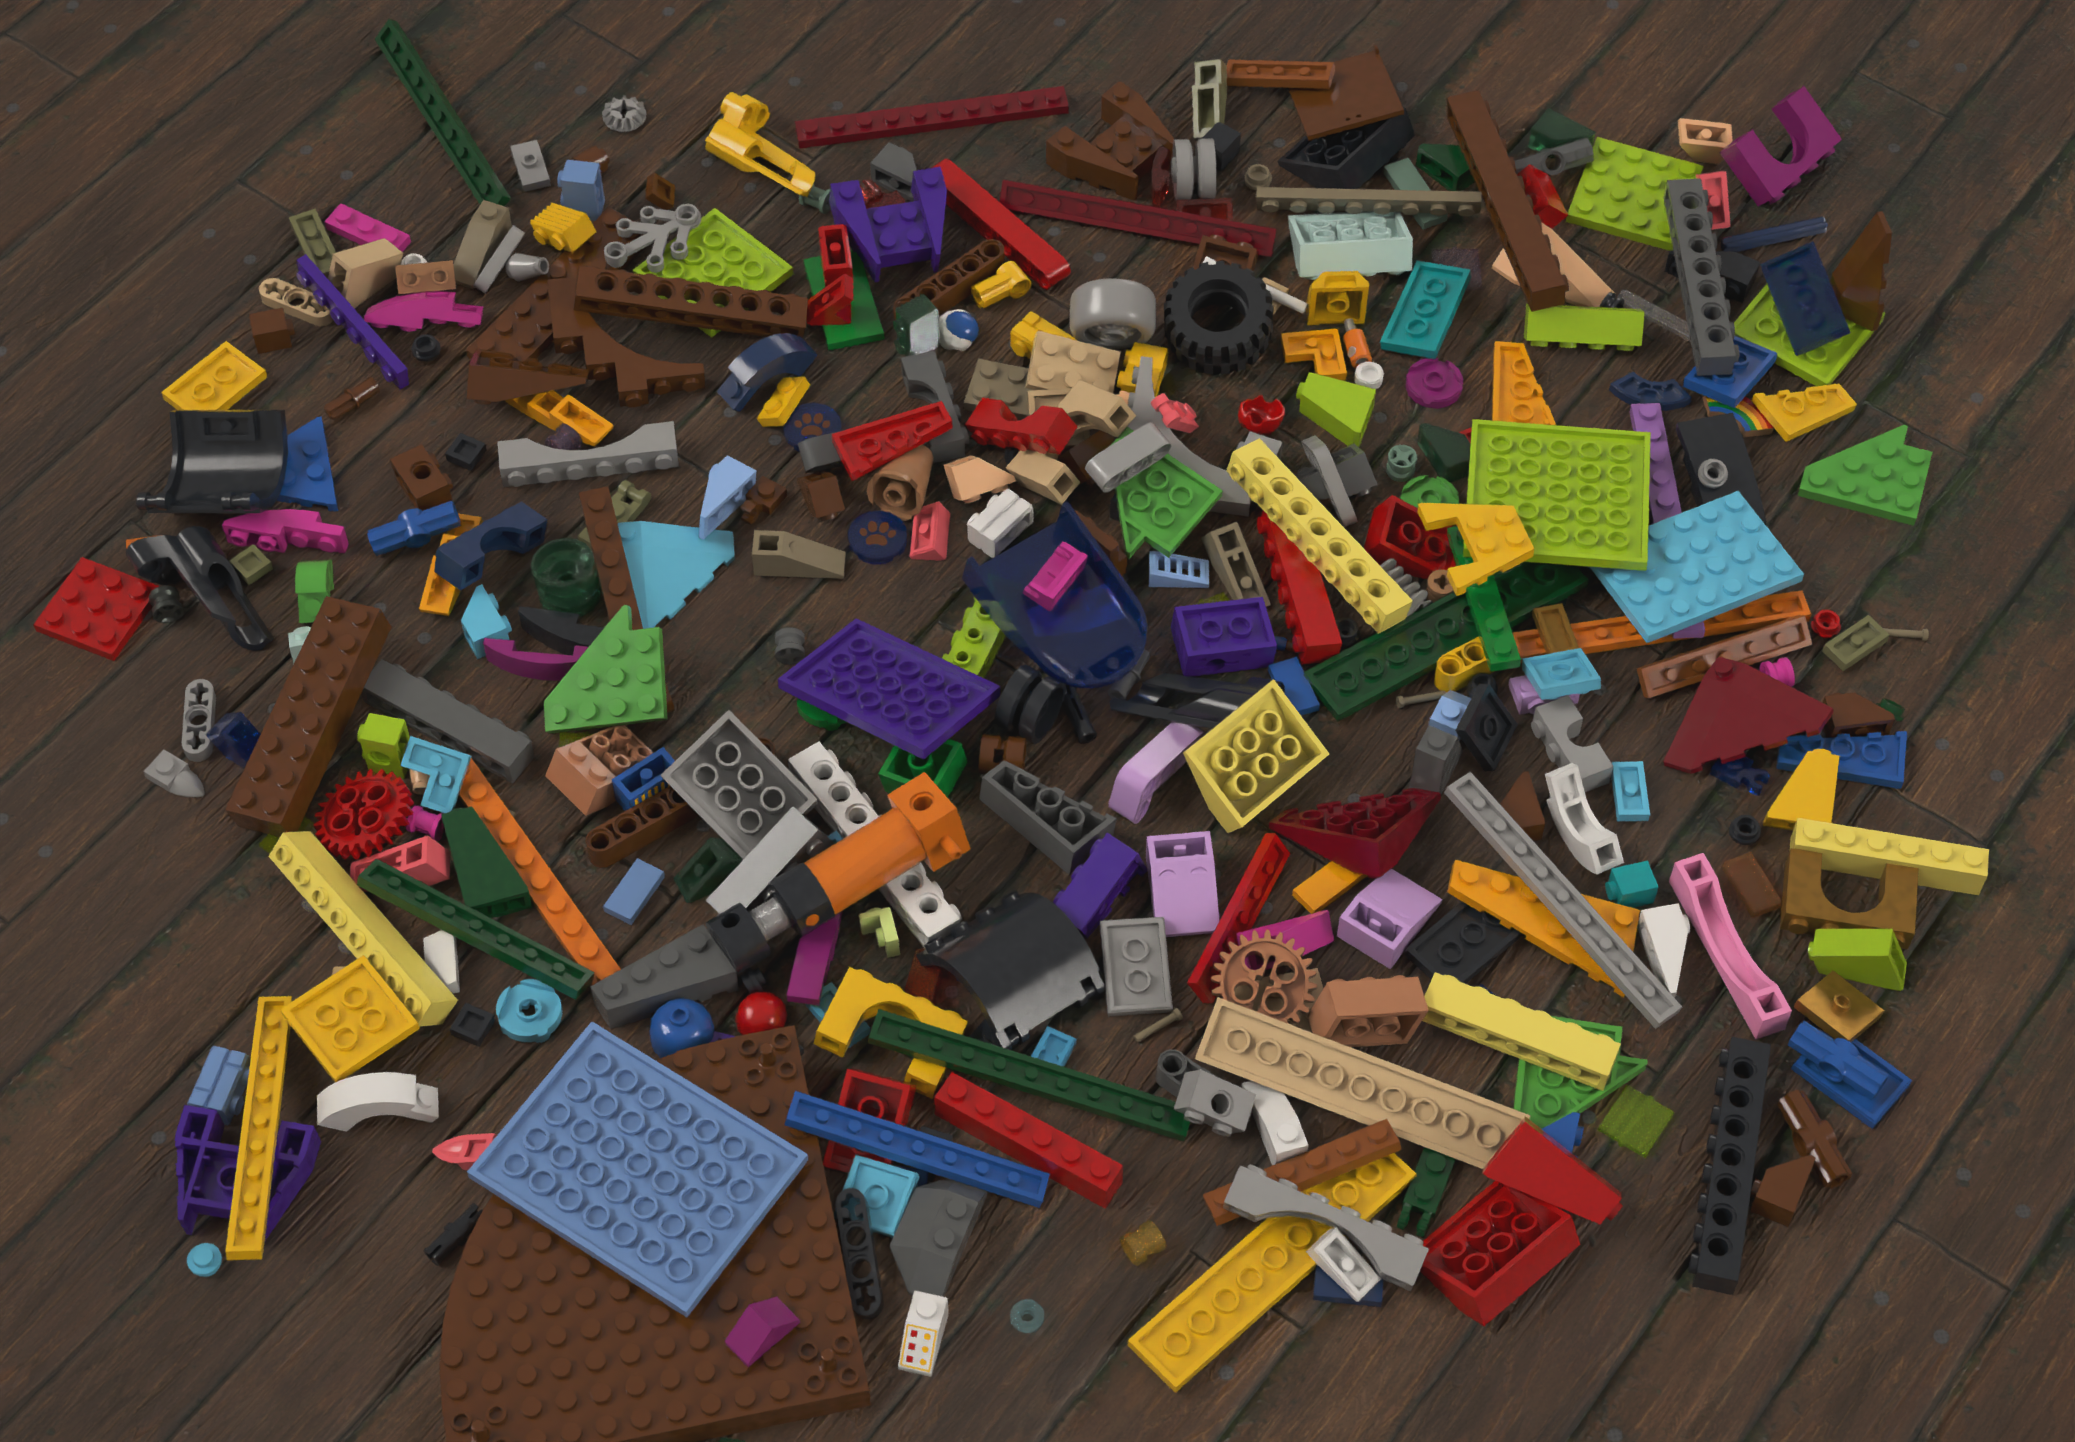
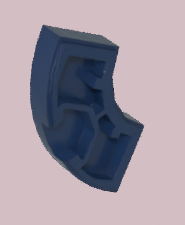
(1636, 390)

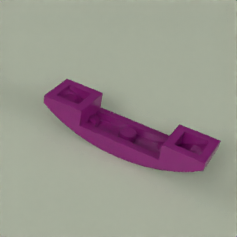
(530, 664)

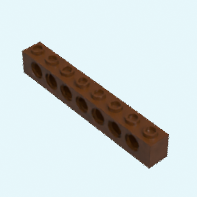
(681, 312)

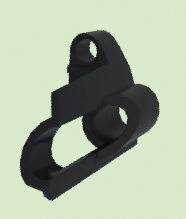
(205, 569)
(1216, 703)

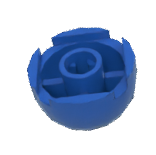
(679, 1026)

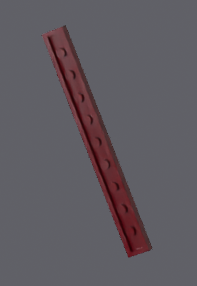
(931, 117)
(1132, 216)

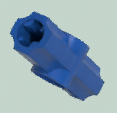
(414, 528)
(1838, 1060)

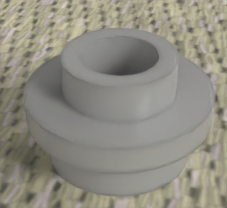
(1718, 468)

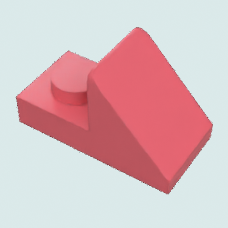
(1718, 199)

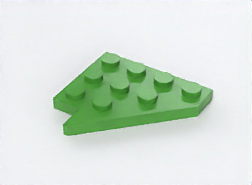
(1872, 477)
(1162, 504)
(613, 681)
(1553, 1096)

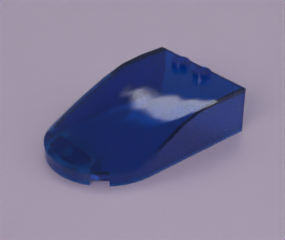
(1092, 630)

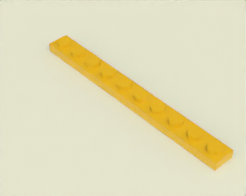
(259, 1131)

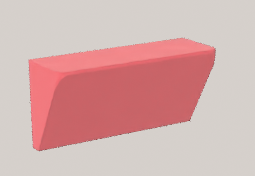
(930, 533)

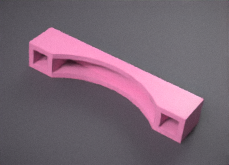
(1751, 989)

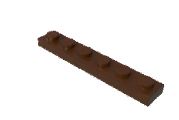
(609, 553)

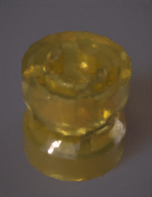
(1143, 1242)

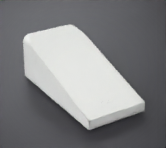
(1343, 1264)

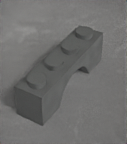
(925, 381)

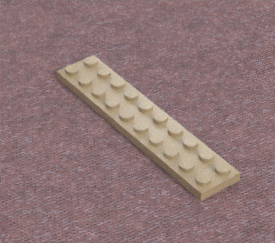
(1355, 1084)

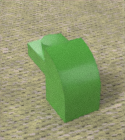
(312, 585)

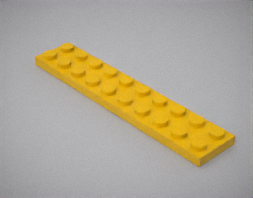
(1255, 1276)

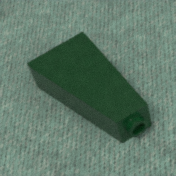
(483, 870)

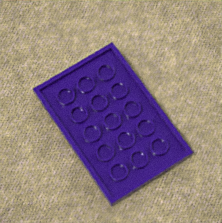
(889, 688)

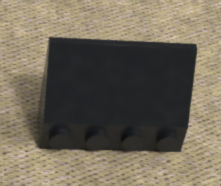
(1348, 156)

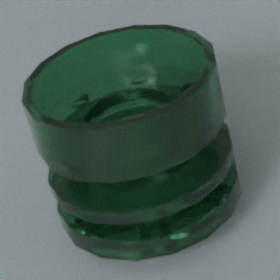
(566, 576)

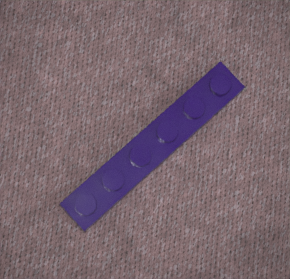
(356, 327)

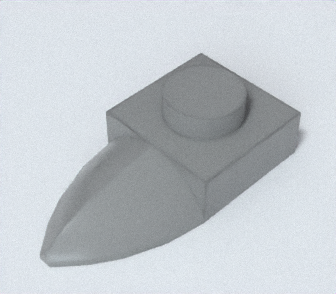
(174, 776)

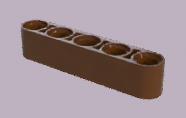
(955, 280)

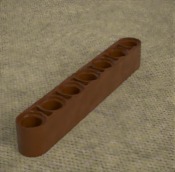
(643, 826)

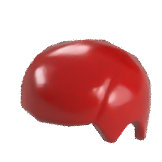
(1261, 416)
(760, 1013)

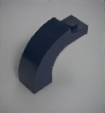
(761, 362)

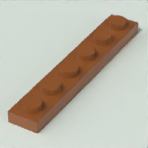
(1744, 648)
(1320, 1163)

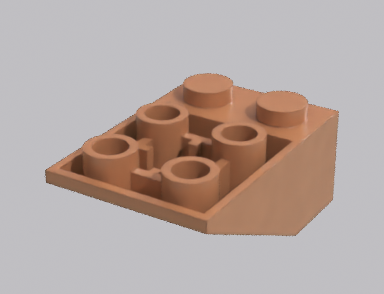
(588, 765)

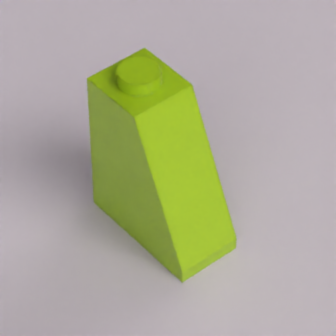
(1337, 406)
(1860, 956)

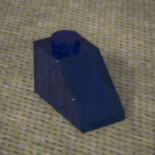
(234, 737)

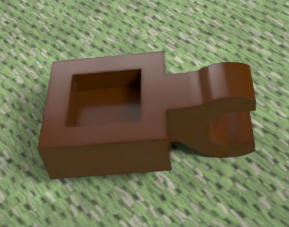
(764, 497)

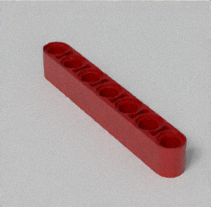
(998, 223)

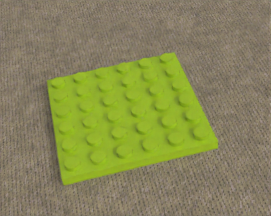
(1571, 486)

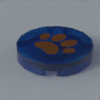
(810, 421)
(877, 537)

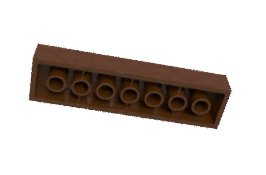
(309, 717)

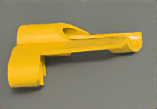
(737, 143)

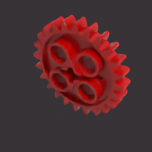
(363, 814)

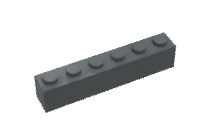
(448, 720)

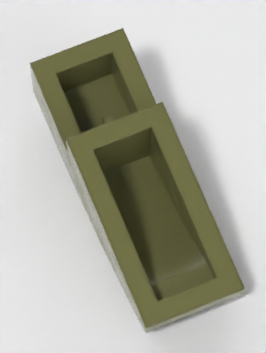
(1209, 96)

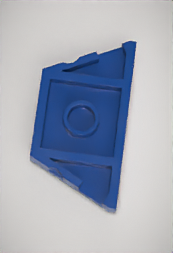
(308, 468)

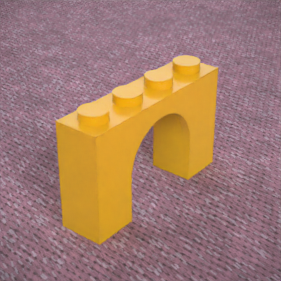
(860, 999)

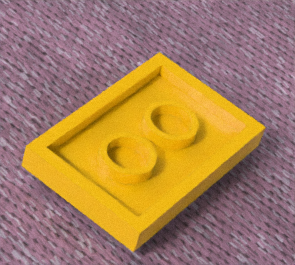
(215, 381)

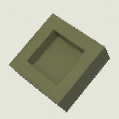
(251, 564)

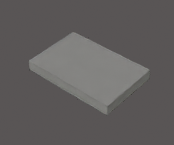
(1136, 966)

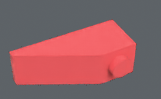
(419, 858)

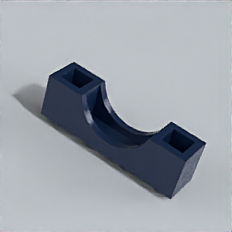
(513, 529)

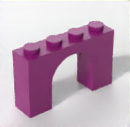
(1811, 138)

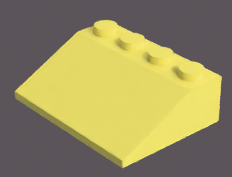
(1253, 757)

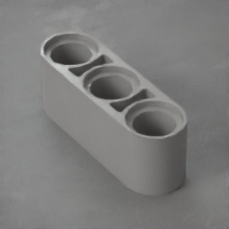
(1128, 457)

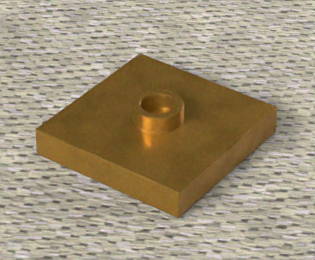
(1838, 1008)

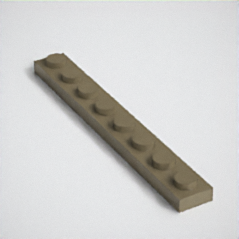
(1370, 200)

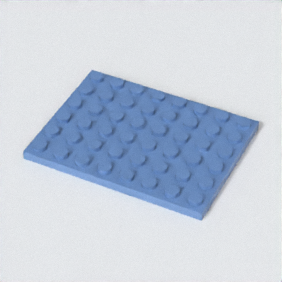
(638, 1168)

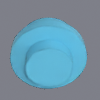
(204, 1259)

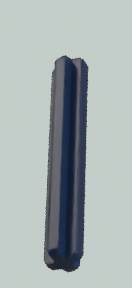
(1774, 235)

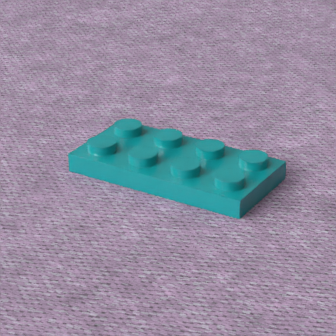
(1425, 309)

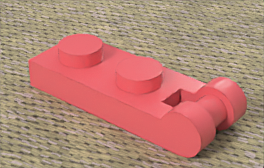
(1175, 414)

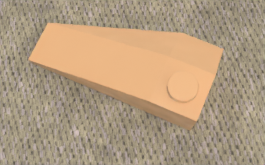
(1584, 284)

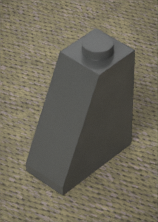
(1435, 760)

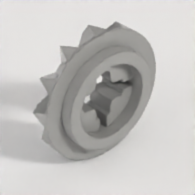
(634, 116)

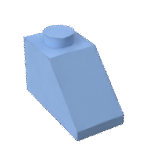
(1449, 712)

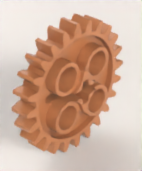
(1236, 973)

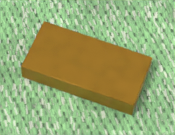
(1554, 628)

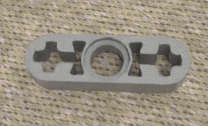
(499, 259)
(192, 709)

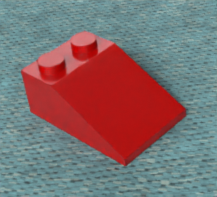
(1400, 535)
(874, 1096)

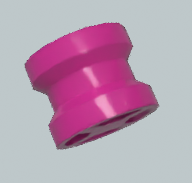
(1780, 670)

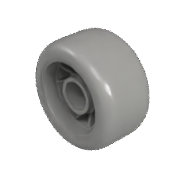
(1112, 313)

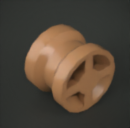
(1438, 585)

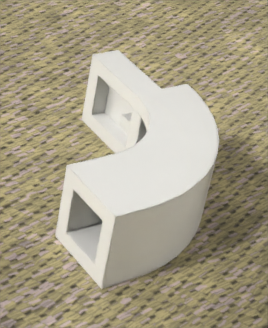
(1580, 830)
(375, 1094)

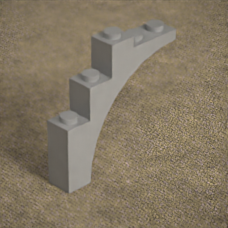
(1234, 497)

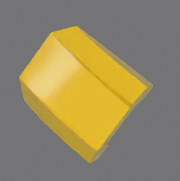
(1337, 297)

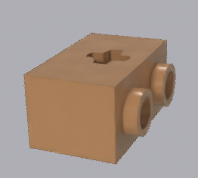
(425, 277)

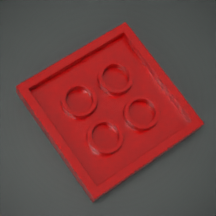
(96, 609)

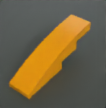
(553, 409)
(438, 593)

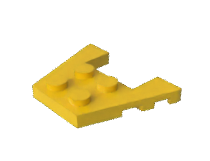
(1491, 536)

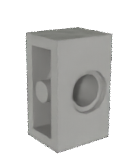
(1232, 1102)

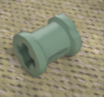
(817, 198)

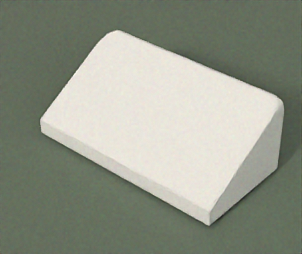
(442, 958)

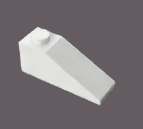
(1664, 940)
(1276, 1123)

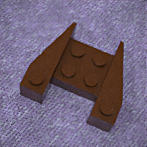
(1120, 152)

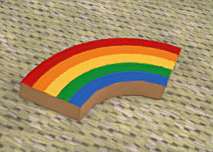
(1748, 417)

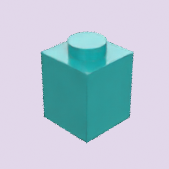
(1632, 885)

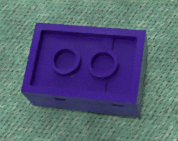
(1223, 636)

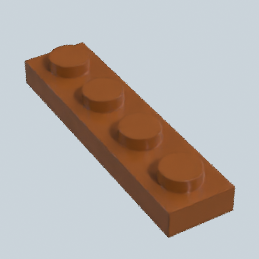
(1280, 74)

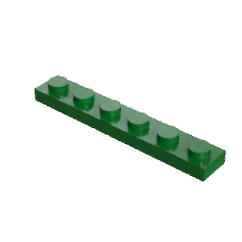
(1488, 614)

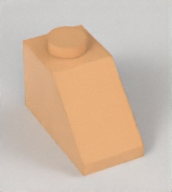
(1704, 139)

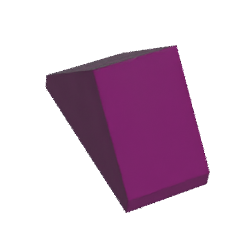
(760, 1329)

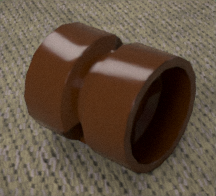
(1013, 753)

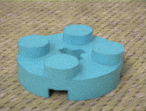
(534, 1027)

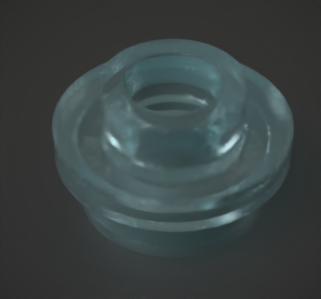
(1023, 1307)

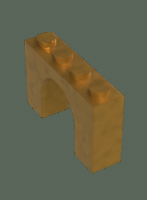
(1808, 909)

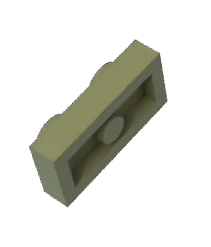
(1855, 643)

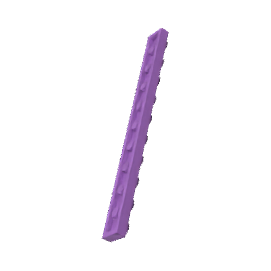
(1662, 485)

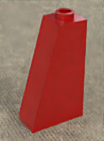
(1548, 1171)

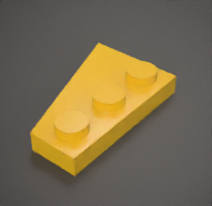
(1805, 410)

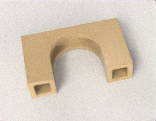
(1089, 410)

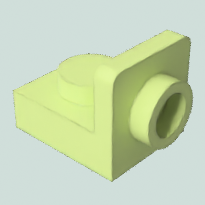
(881, 923)

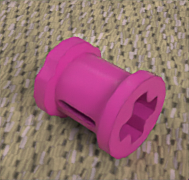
(426, 823)

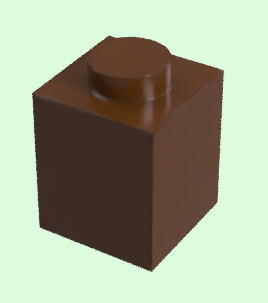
(271, 330)

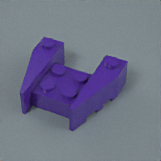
(897, 231)
(209, 1167)

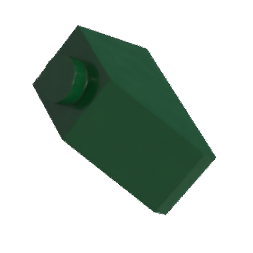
(1445, 165)

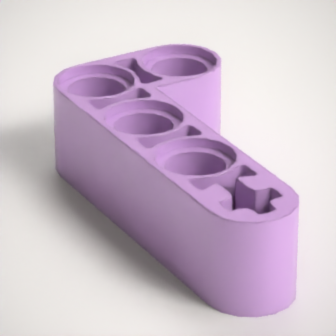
(1150, 769)

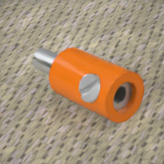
(1356, 344)

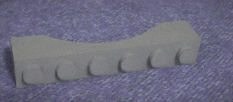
(530, 463)
(1259, 1198)

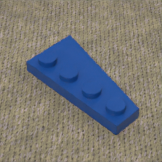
(1862, 759)

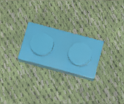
(1630, 791)

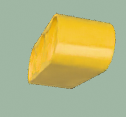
(1461, 665)

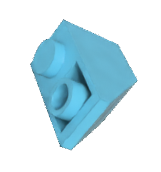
(483, 621)

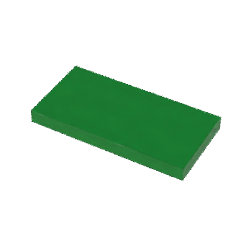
(865, 321)

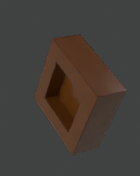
(660, 191)

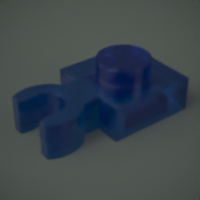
(1740, 772)

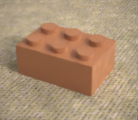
(1369, 1011)

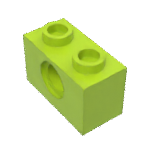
(384, 743)

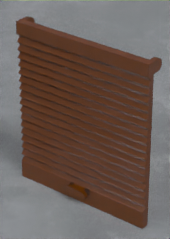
(1357, 97)

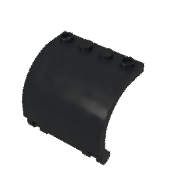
(223, 462)
(1018, 964)

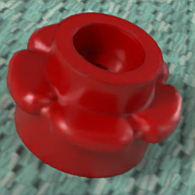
(1827, 618)

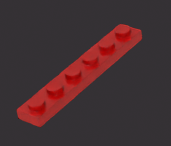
(1240, 912)

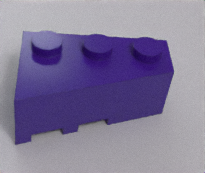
(1099, 883)

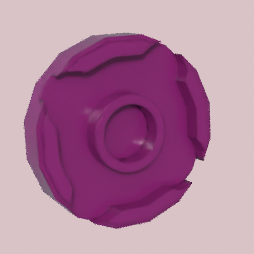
(1434, 383)

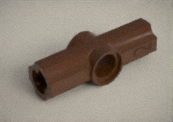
(1814, 1138)

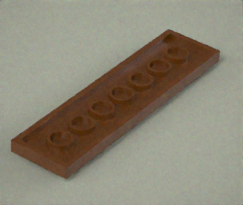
(527, 322)

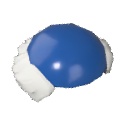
(957, 330)

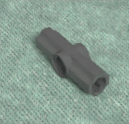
(1566, 157)

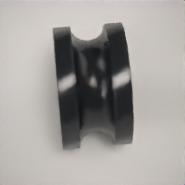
(1611, 301)

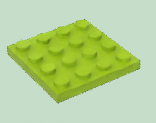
(1626, 191)
(724, 256)
(1821, 366)

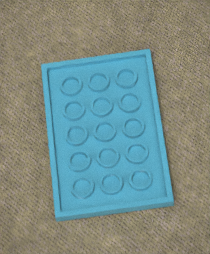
(1701, 568)

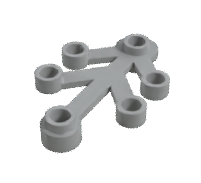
(683, 219)

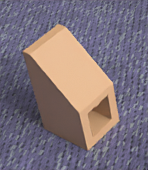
(973, 476)

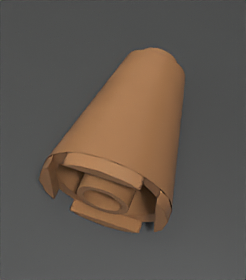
(902, 483)

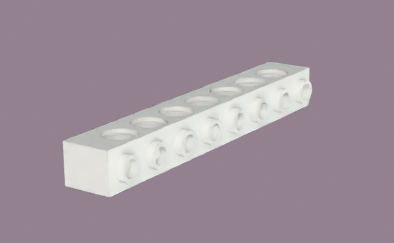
(817, 763)

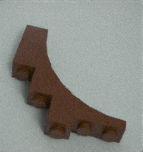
(607, 359)

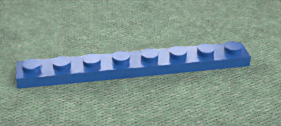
(917, 1149)

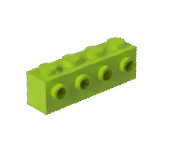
(1585, 325)
(976, 642)

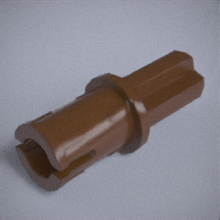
(352, 398)

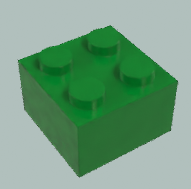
(942, 766)

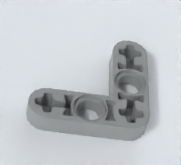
(1323, 462)

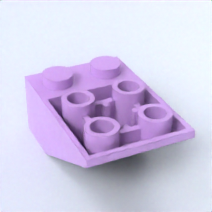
(1183, 882)
(1387, 917)

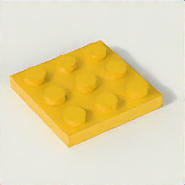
(350, 1019)

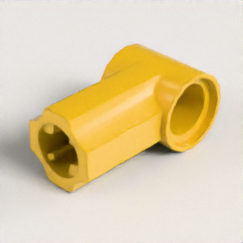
(1006, 282)

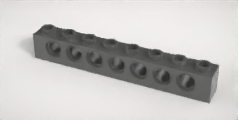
(1700, 278)

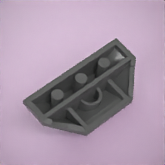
(935, 1234)

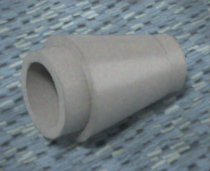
(524, 267)

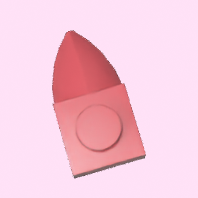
(463, 1149)

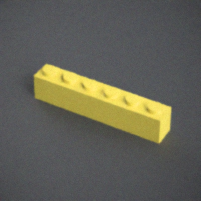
(1867, 852)
(1520, 1031)

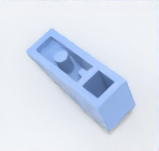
(724, 493)

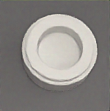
(1369, 375)

